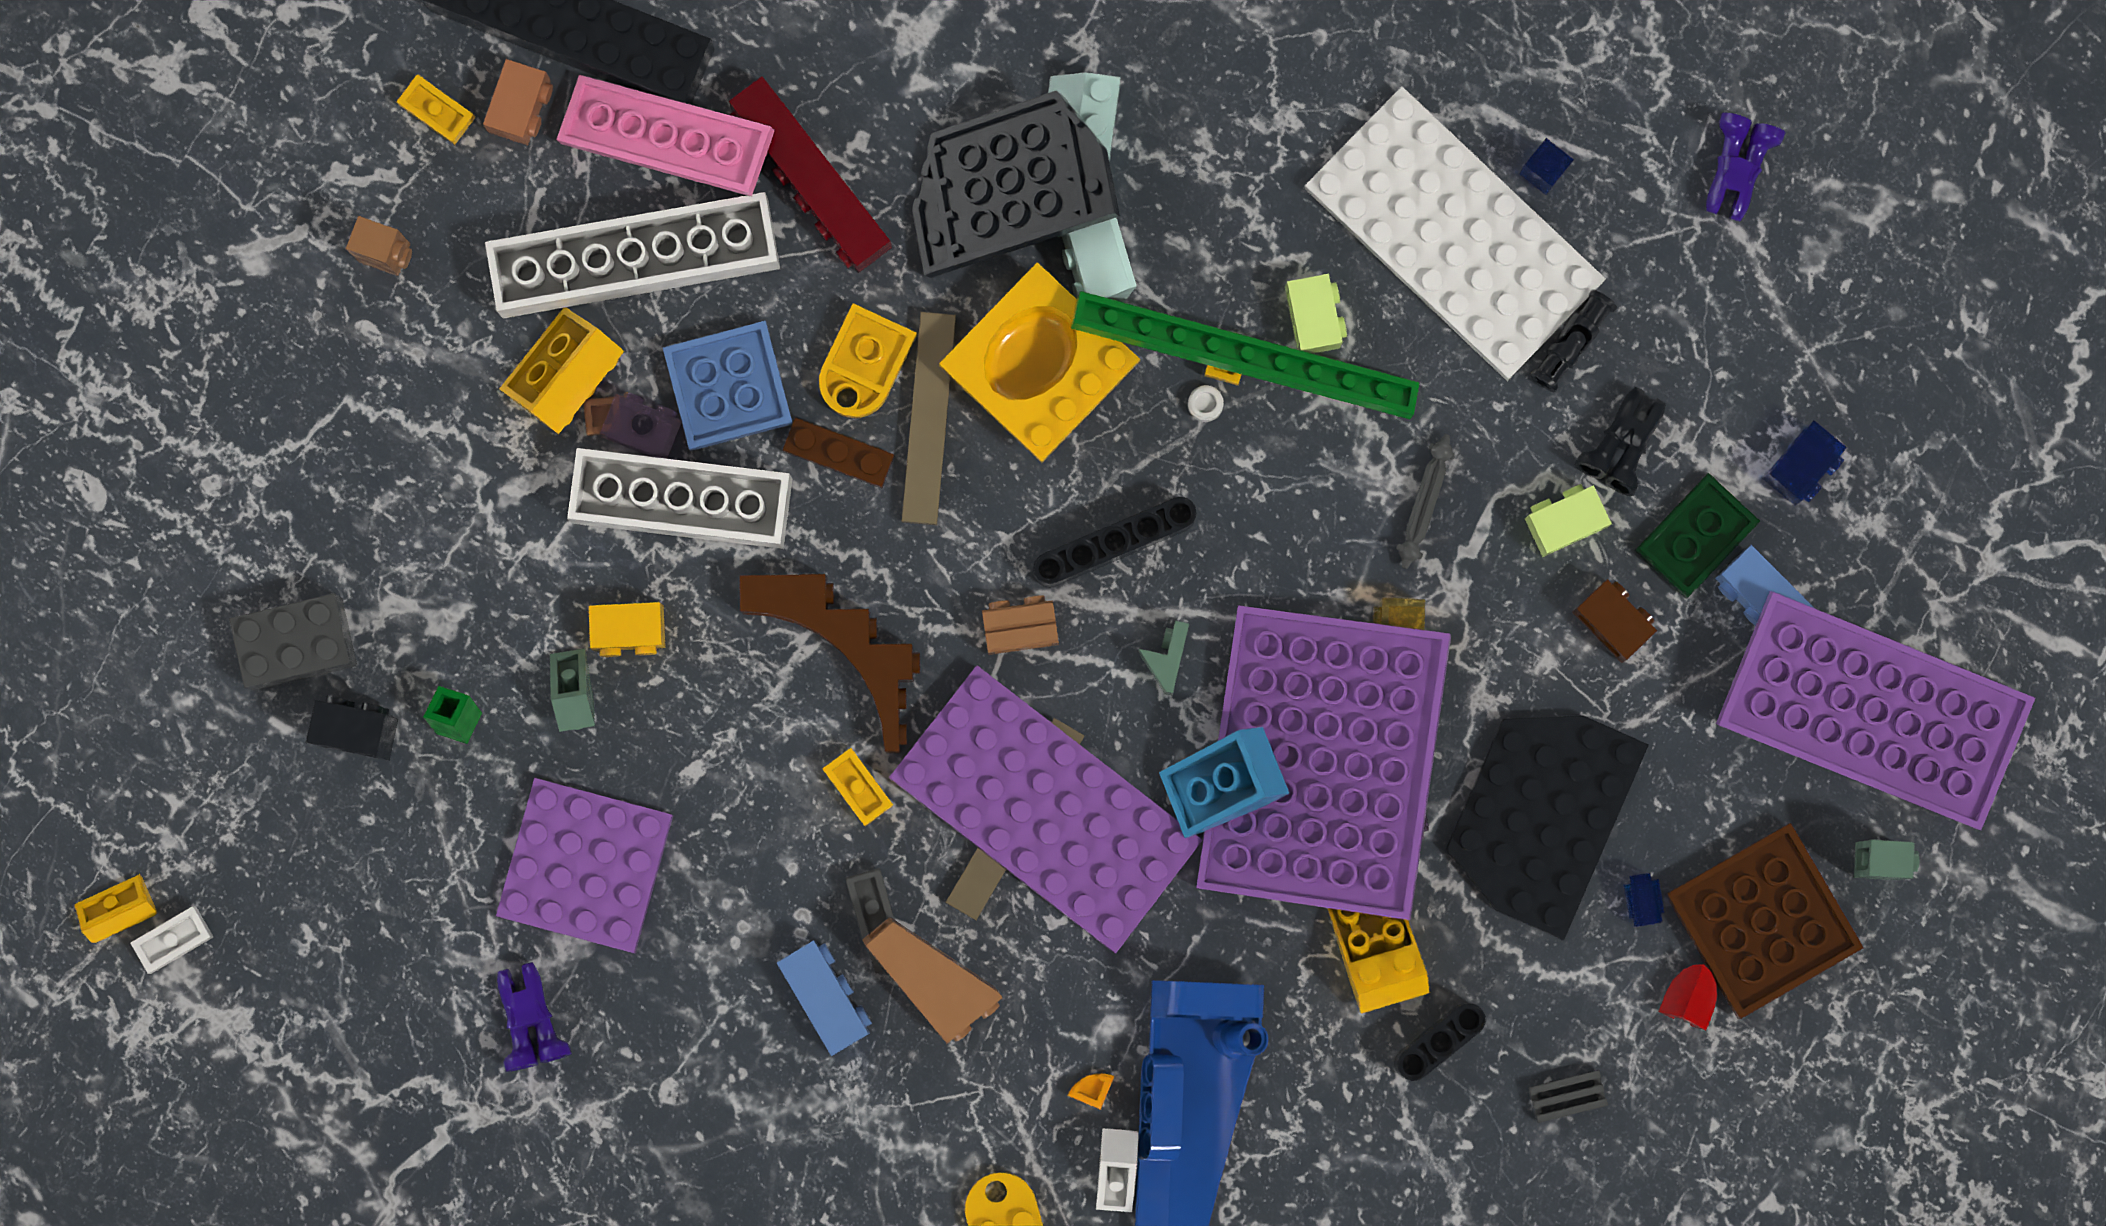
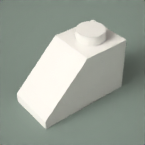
(1117, 1170)

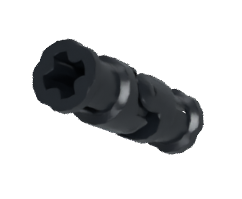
(1571, 342)

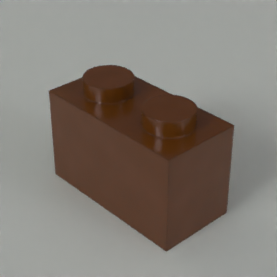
(1615, 620)

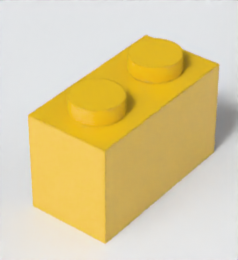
(627, 628)

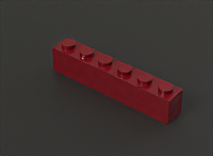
(813, 179)

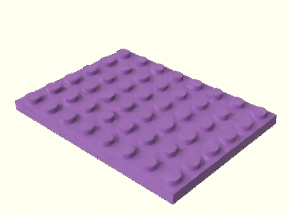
(1356, 743)

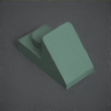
(1163, 666)

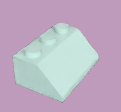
(1093, 99)
(1099, 261)

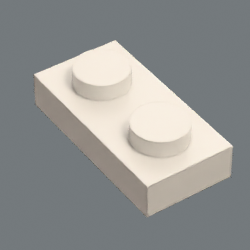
(171, 940)

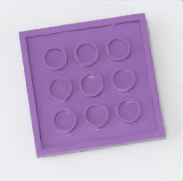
(584, 865)

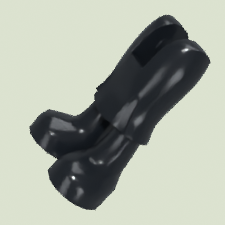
(1627, 434)

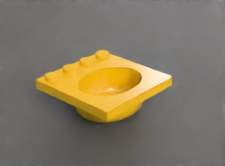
(1035, 368)

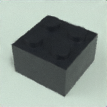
(352, 730)

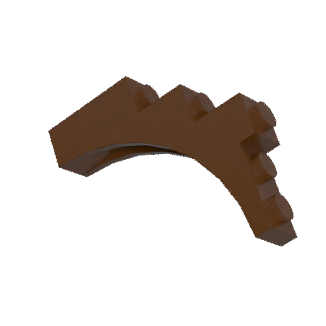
(805, 602)

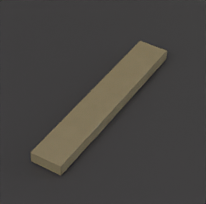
(928, 420)
(982, 871)

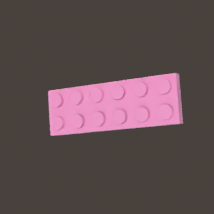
(665, 135)

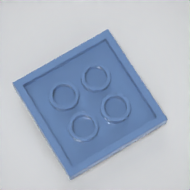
(727, 385)

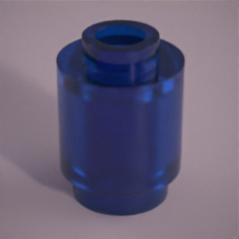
(1644, 900)

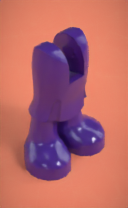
(1736, 172)
(526, 1010)

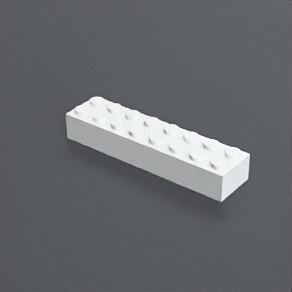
(632, 255)

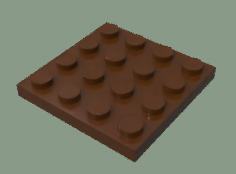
(1764, 921)

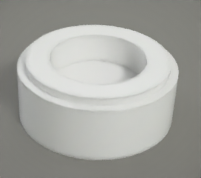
(1205, 403)

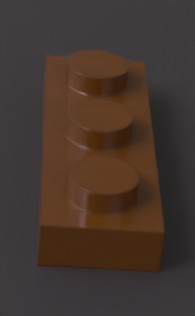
(838, 453)

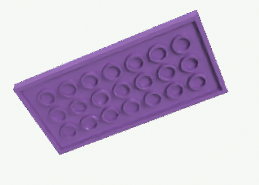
(1875, 710)
(1045, 809)

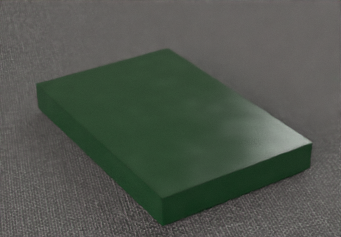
(1697, 535)

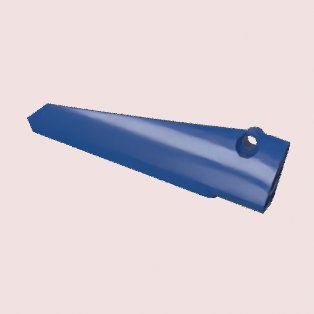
(1192, 1095)

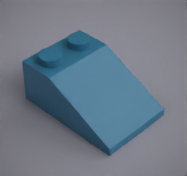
(1224, 781)

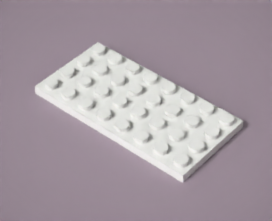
(1454, 233)

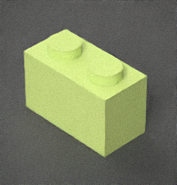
(1315, 314)
(1567, 520)

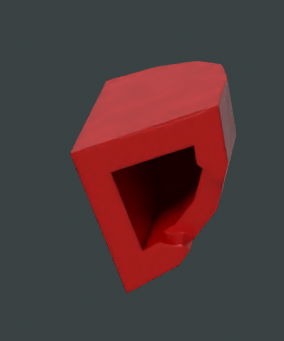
(1691, 996)

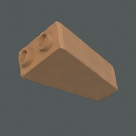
(936, 983)

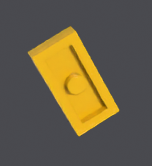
(435, 109)
(858, 787)

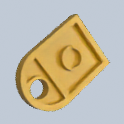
(864, 359)
(1016, 1209)

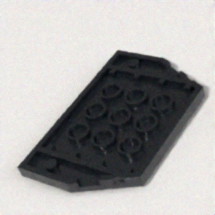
(1010, 183)
(1544, 815)

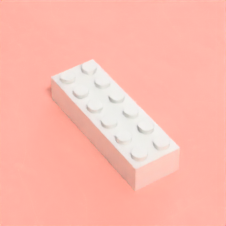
(680, 498)

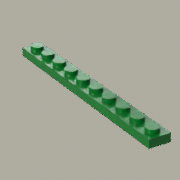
(1245, 355)

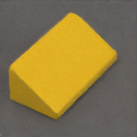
(115, 909)

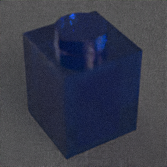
(1546, 166)

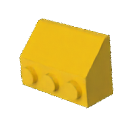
(562, 370)

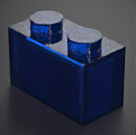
(1805, 463)

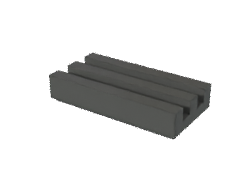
(1597, 1089)

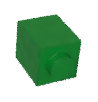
(452, 714)

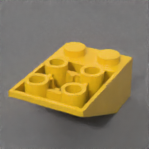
(1379, 958)

